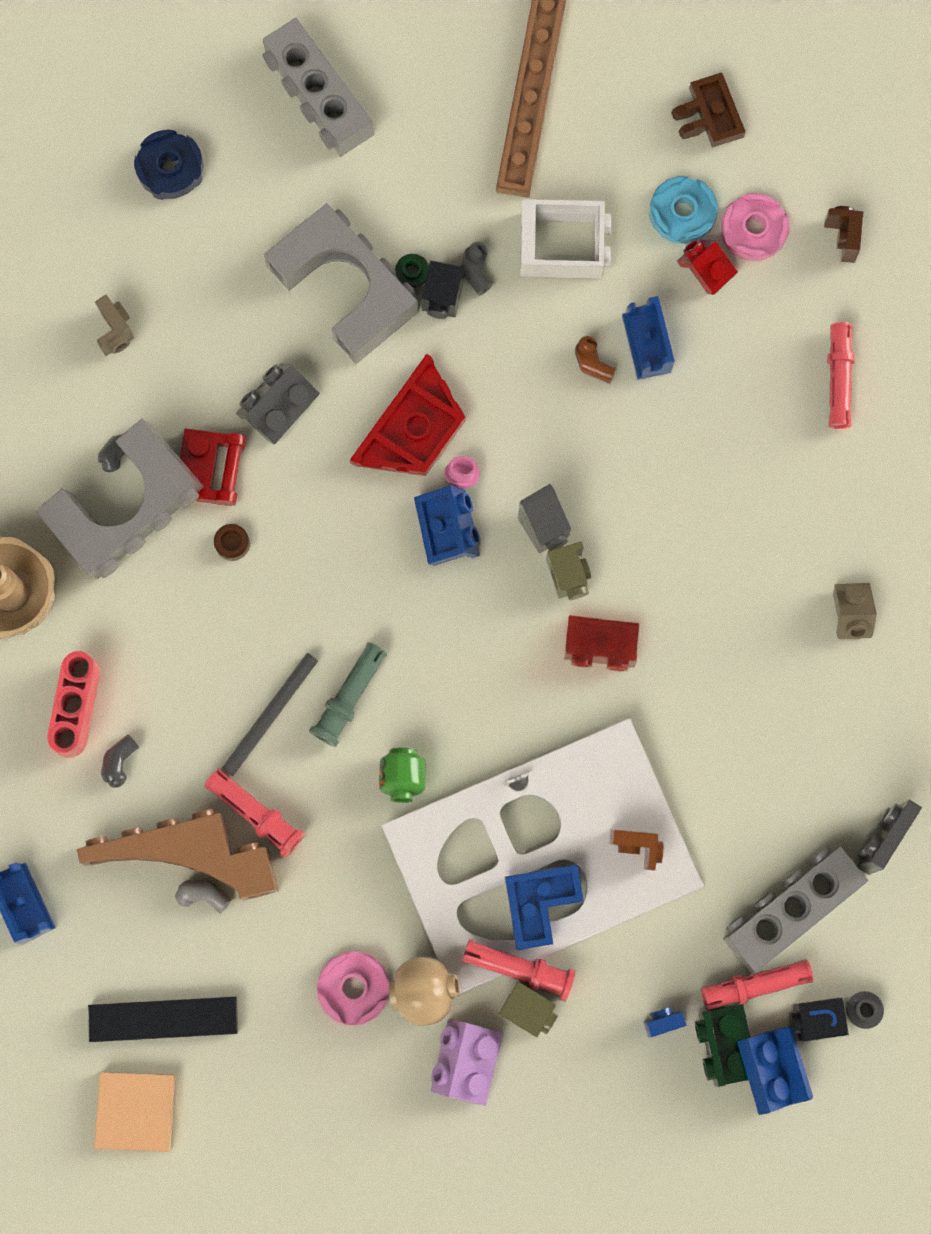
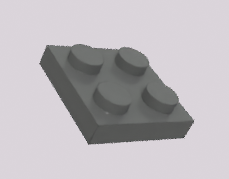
(894, 826)

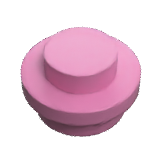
(462, 472)

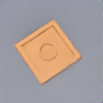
(135, 1111)

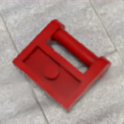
(200, 455)

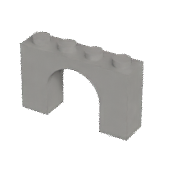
(328, 239)
(167, 488)

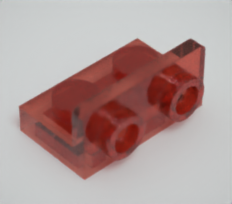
(601, 642)

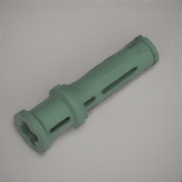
(341, 708)

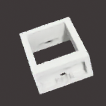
(567, 211)

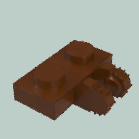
(715, 109)

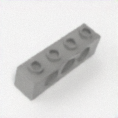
(294, 43)
(843, 880)

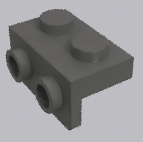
(277, 401)

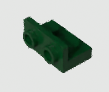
(720, 1032)

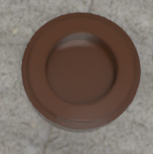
(231, 542)

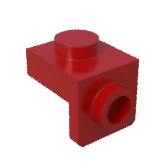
(708, 264)

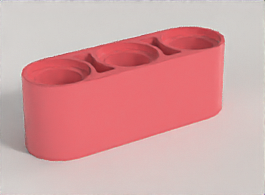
(68, 687)

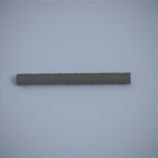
(270, 714)

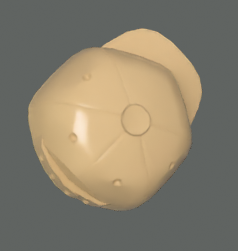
(24, 587)

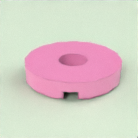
(749, 245)
(331, 984)

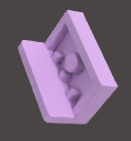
(466, 1062)

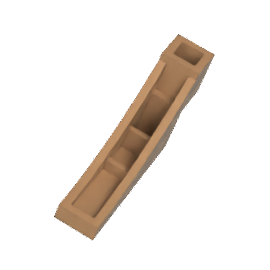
(193, 844)

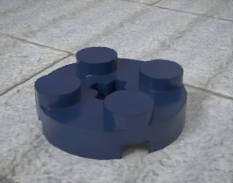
(167, 183)

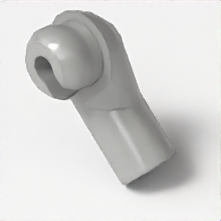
(201, 890)

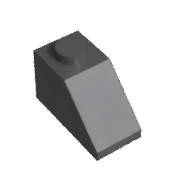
(544, 519)

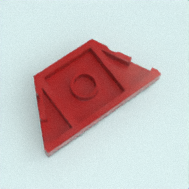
(413, 426)

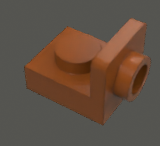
(631, 842)

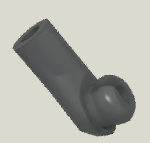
(473, 264)
(109, 455)
(113, 761)

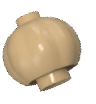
(423, 991)

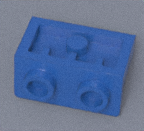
(447, 525)
(775, 1070)

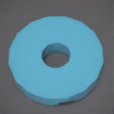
(680, 228)

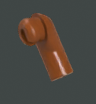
(589, 360)

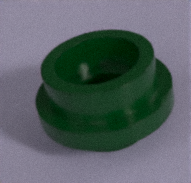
(416, 279)

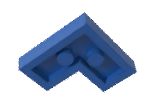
(532, 895)

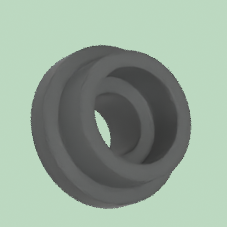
(854, 1014)

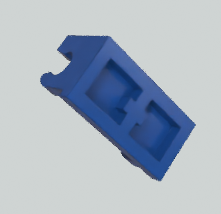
(648, 339)
(23, 905)

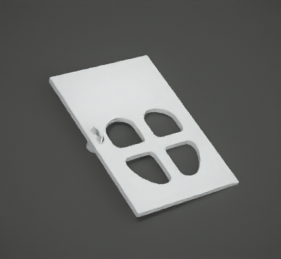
(594, 788)

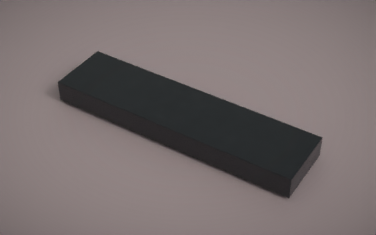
(163, 1019)

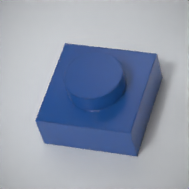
(664, 1021)

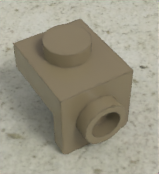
(116, 317)
(854, 610)

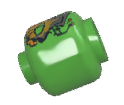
(402, 774)

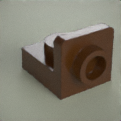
(850, 230)

